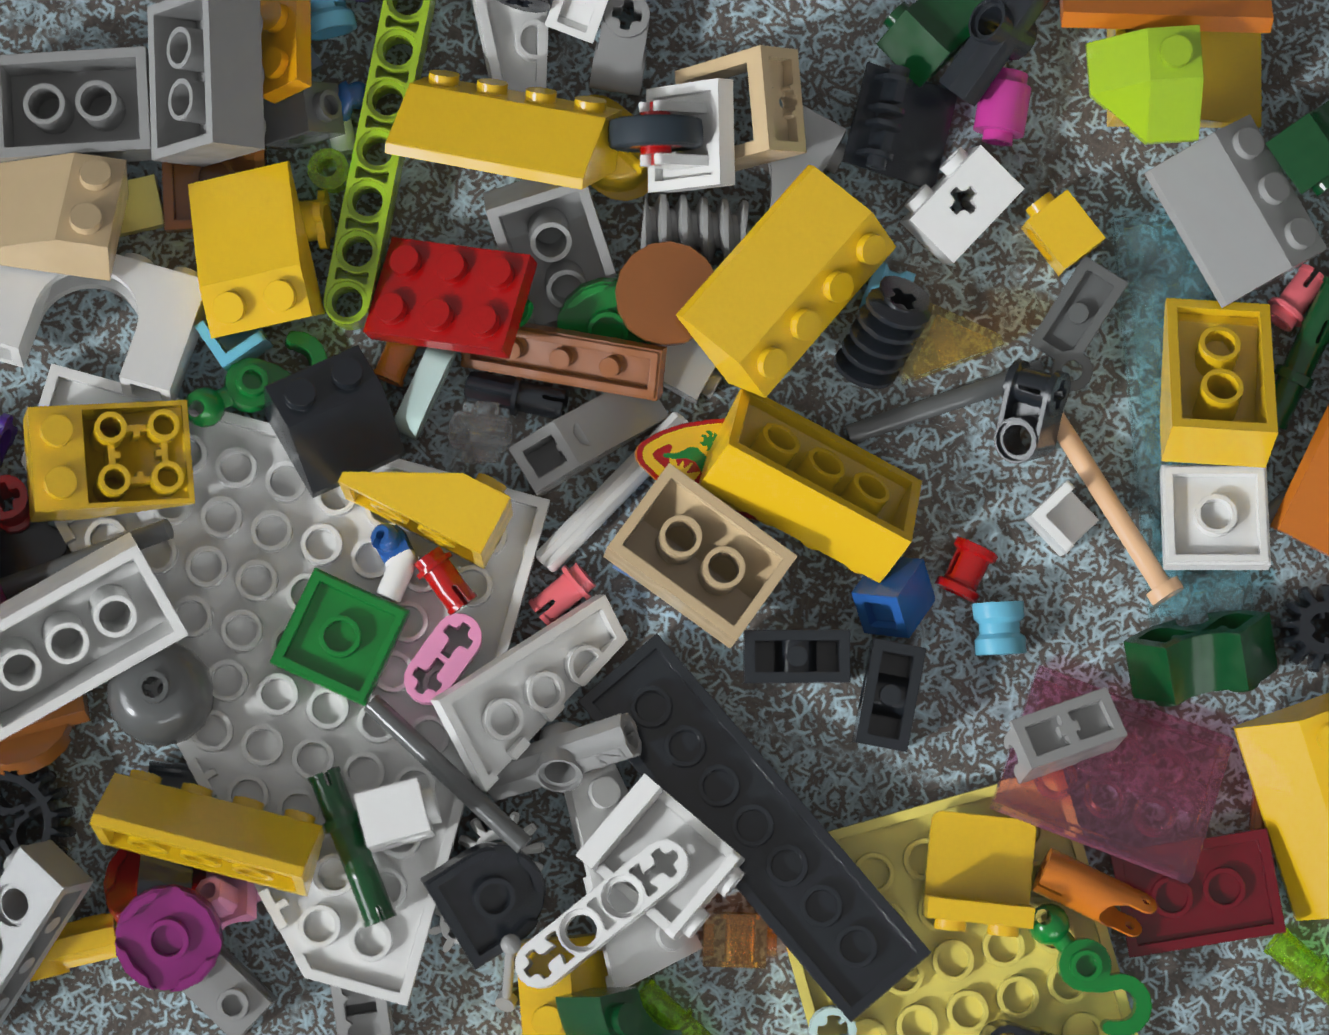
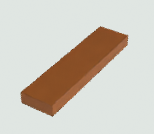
(580, 361)

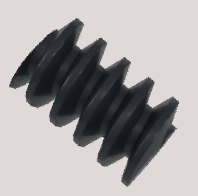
(884, 333)

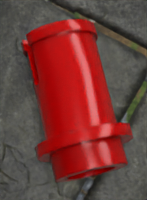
(445, 580)

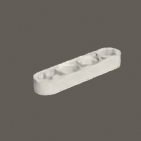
(598, 908)

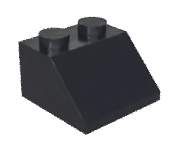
(333, 420)

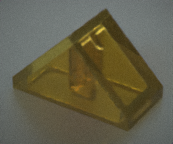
(948, 343)

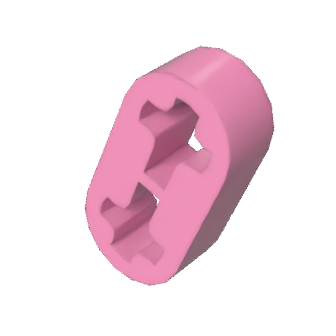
(433, 651)

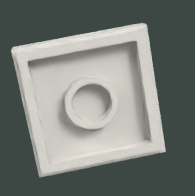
(1214, 517)

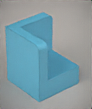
(235, 347)

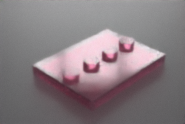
(1137, 802)

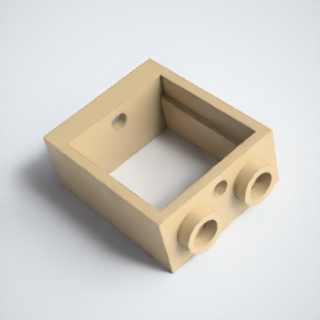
(771, 77)

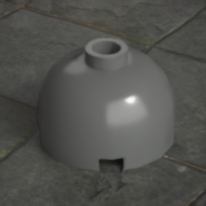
(176, 711)

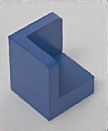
(897, 602)

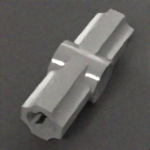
(568, 753)

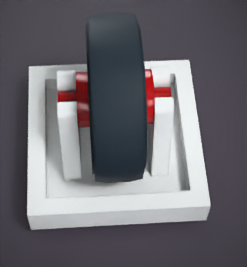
(682, 135)

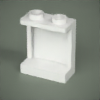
(654, 815)

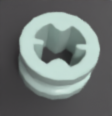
(820, 1019)

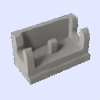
(1064, 734)

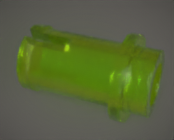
(326, 159)

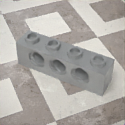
(30, 927)

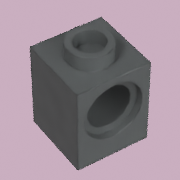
(305, 117)

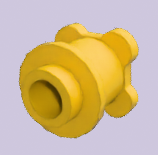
(318, 219)

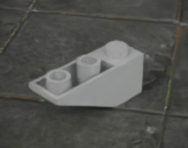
(583, 438)

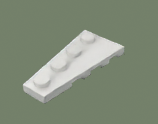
(514, 695)
(643, 945)

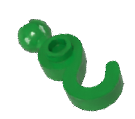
(246, 382)
(1087, 968)

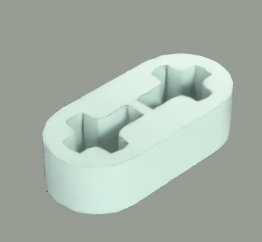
(423, 391)

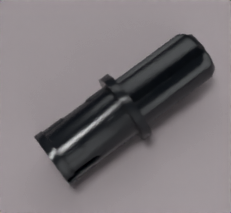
(516, 394)

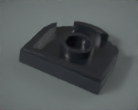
(487, 896)

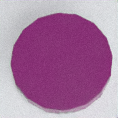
(168, 938)

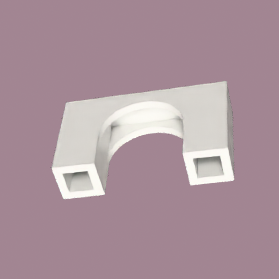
(166, 308)

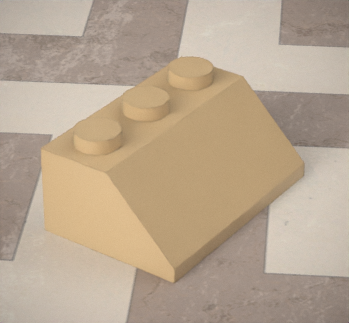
(699, 555)

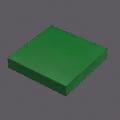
(340, 637)

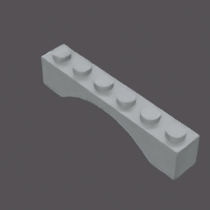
(687, 366)

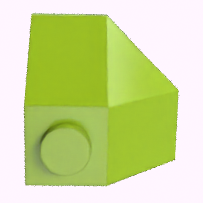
(1150, 81)

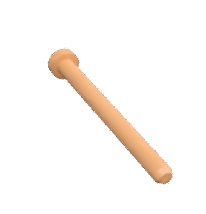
(1117, 516)

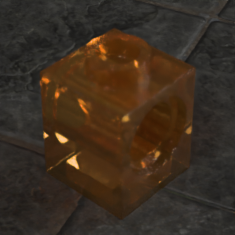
(737, 940)

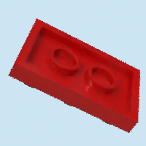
(450, 297)

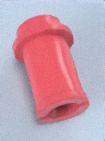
(1295, 299)
(565, 591)

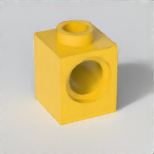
(1061, 230)

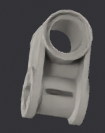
(620, 52)

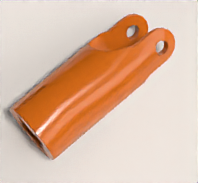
(1090, 892)

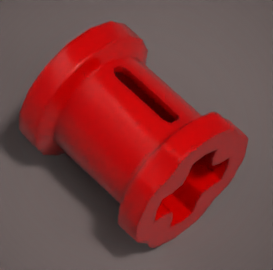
(19, 517)
(966, 569)

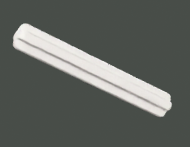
(597, 507)

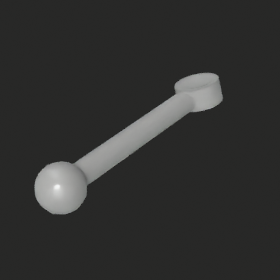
(506, 999)

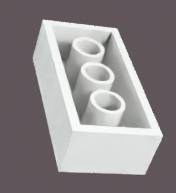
(80, 631)

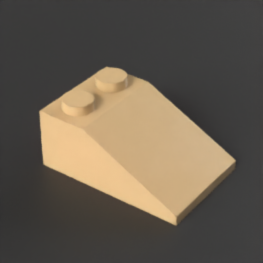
(62, 213)

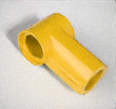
(80, 944)

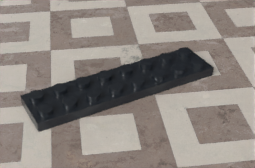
(791, 865)

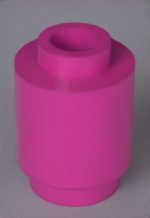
(1004, 108)

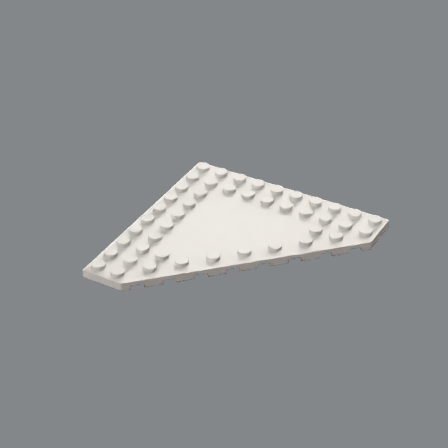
(234, 585)

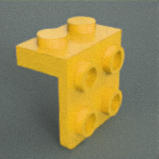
(979, 873)

